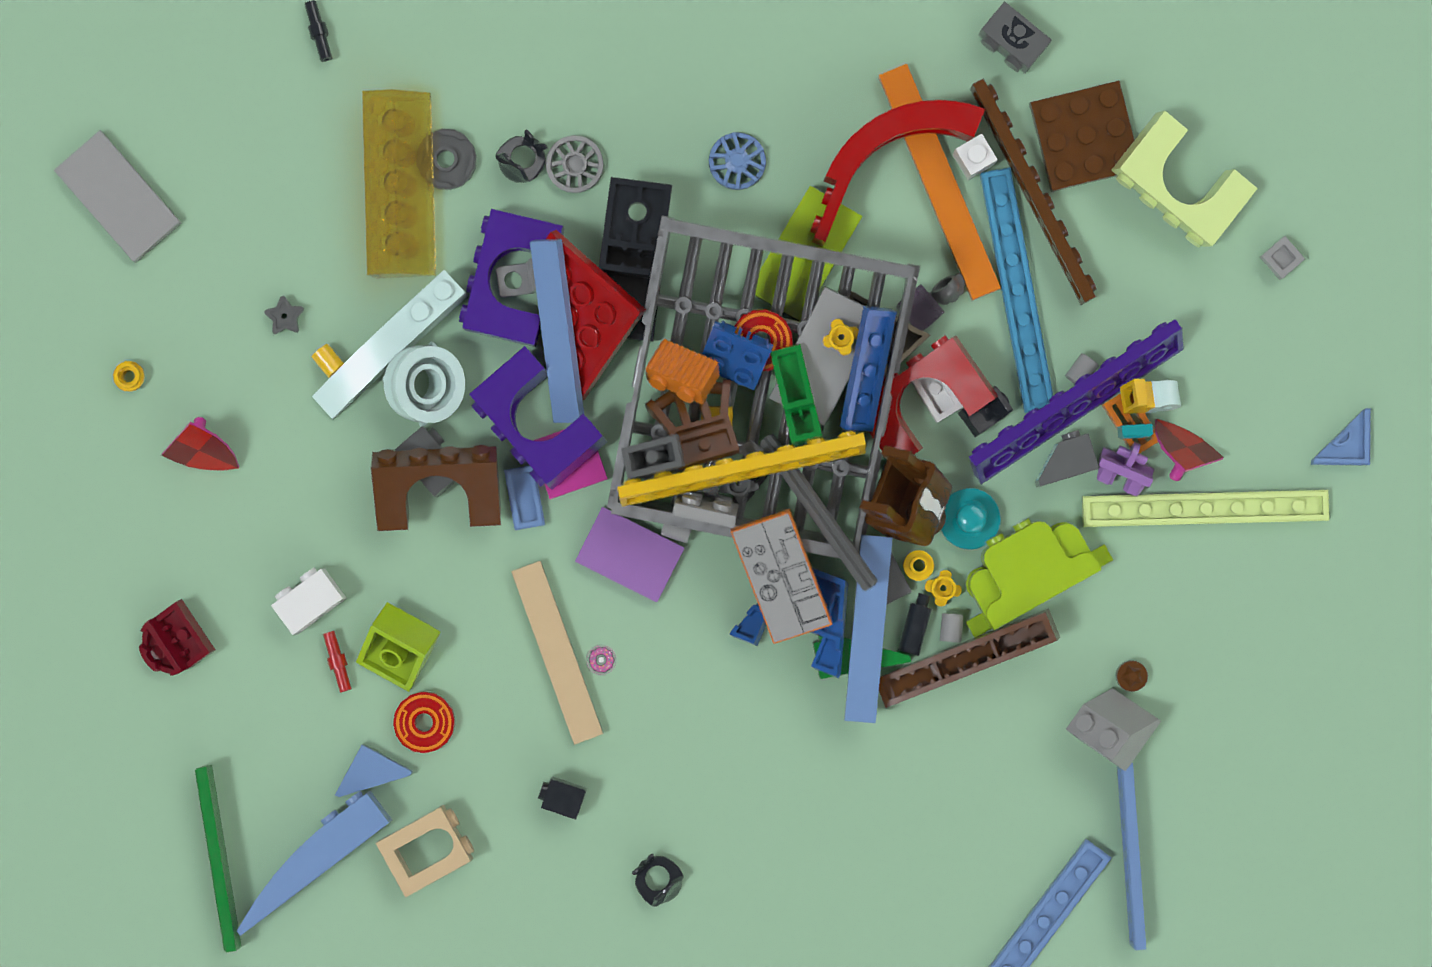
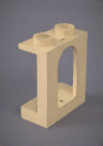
(437, 819)

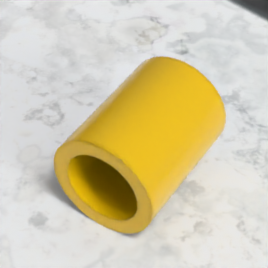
(327, 360)

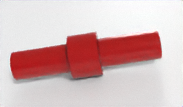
(337, 661)

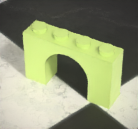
(1143, 171)

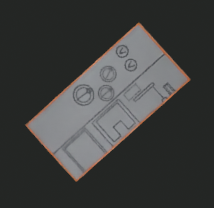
(781, 576)

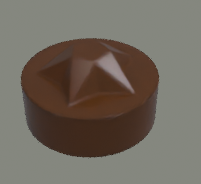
(1131, 676)

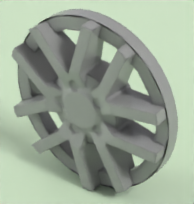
(574, 164)

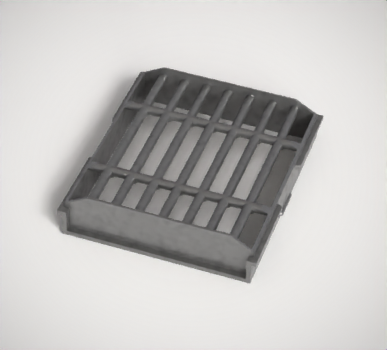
(661, 511)

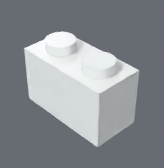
(307, 601)

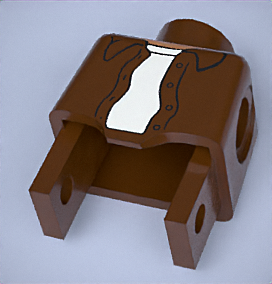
(908, 498)

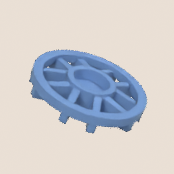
(737, 161)

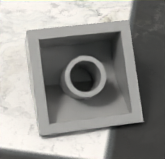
(1113, 727)

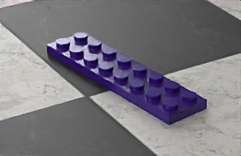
(1070, 406)

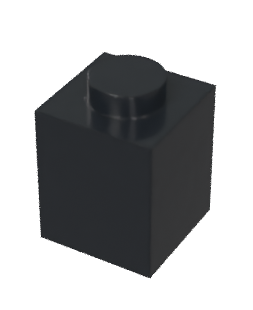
(562, 797)

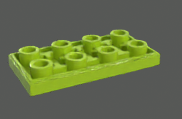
(799, 232)

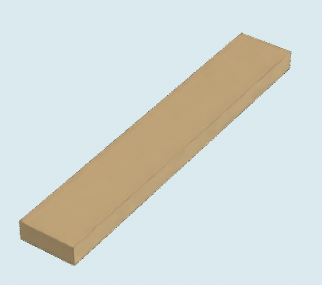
(557, 652)

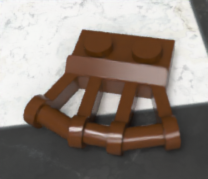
(704, 439)

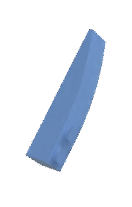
(320, 852)

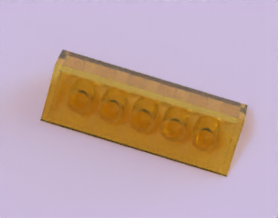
(399, 183)

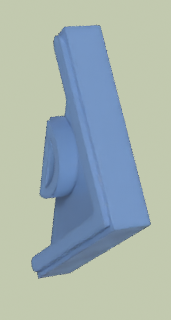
(1350, 445)
(370, 770)

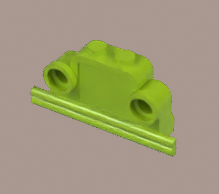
(1029, 570)

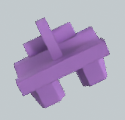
(1127, 464)

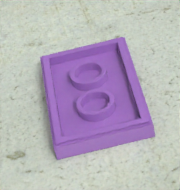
(629, 554)

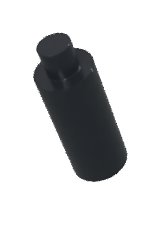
(915, 625)

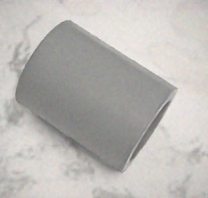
(1082, 366)
(677, 533)
(951, 627)

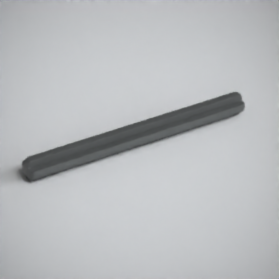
(824, 520)

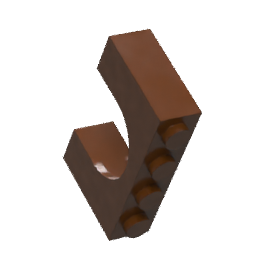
(470, 467)

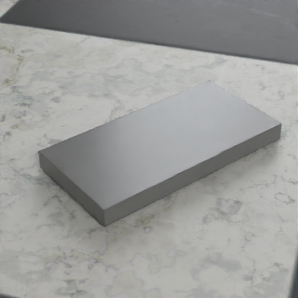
(117, 196)
(825, 366)

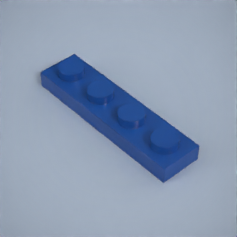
(868, 368)

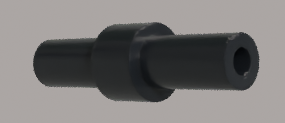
(318, 31)

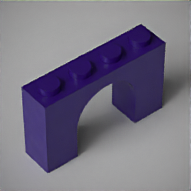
(484, 314)
(550, 459)

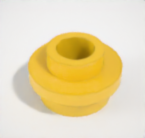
(122, 369)
(911, 572)

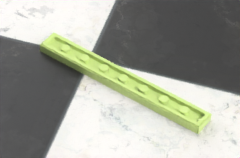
(1205, 508)

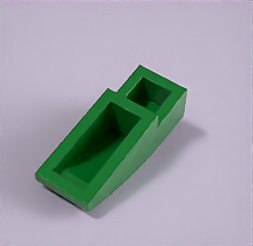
(796, 395)

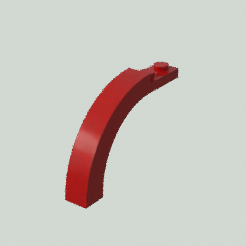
(911, 119)

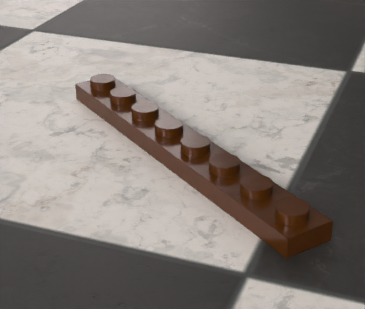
(1028, 181)

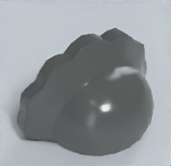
(948, 289)

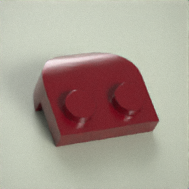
(174, 640)

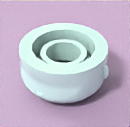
(444, 389)

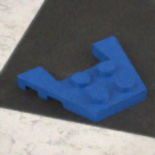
(829, 654)

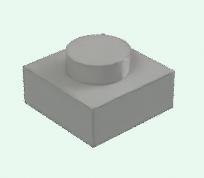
(1282, 258)

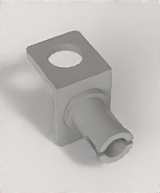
(527, 275)

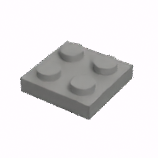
(705, 509)

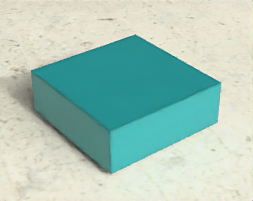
(1135, 431)

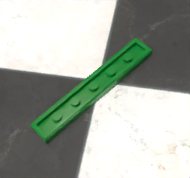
(218, 858)

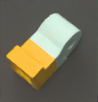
(1150, 396)

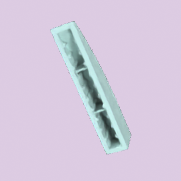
(400, 332)

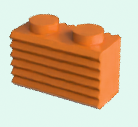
(682, 372)

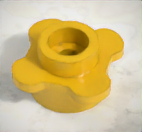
(838, 328)
(945, 579)

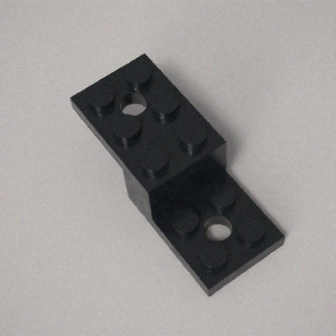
(631, 244)

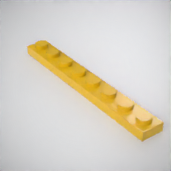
(730, 471)

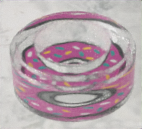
(601, 659)

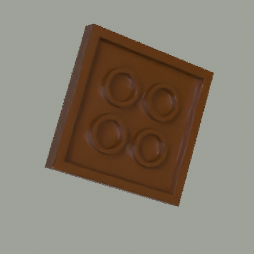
(1082, 134)

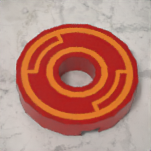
(769, 322)
(411, 735)

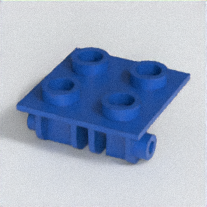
(737, 356)

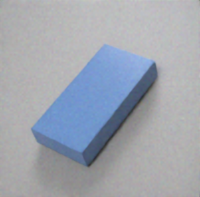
(524, 498)

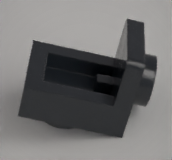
(987, 415)

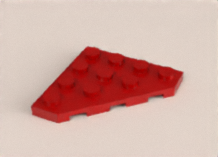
(600, 313)

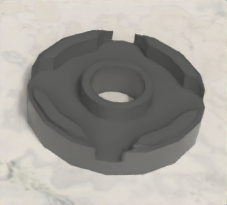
(464, 159)

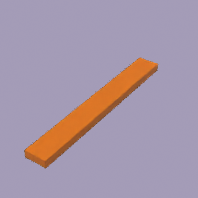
(943, 191)

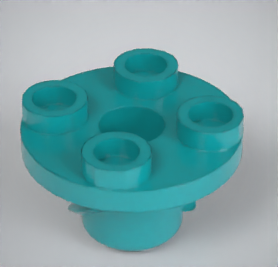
(971, 518)

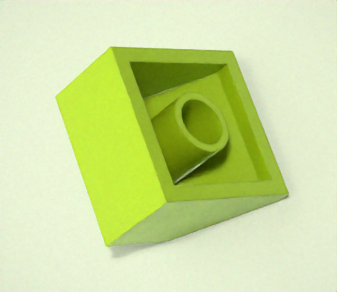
(397, 646)

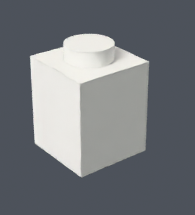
(974, 156)

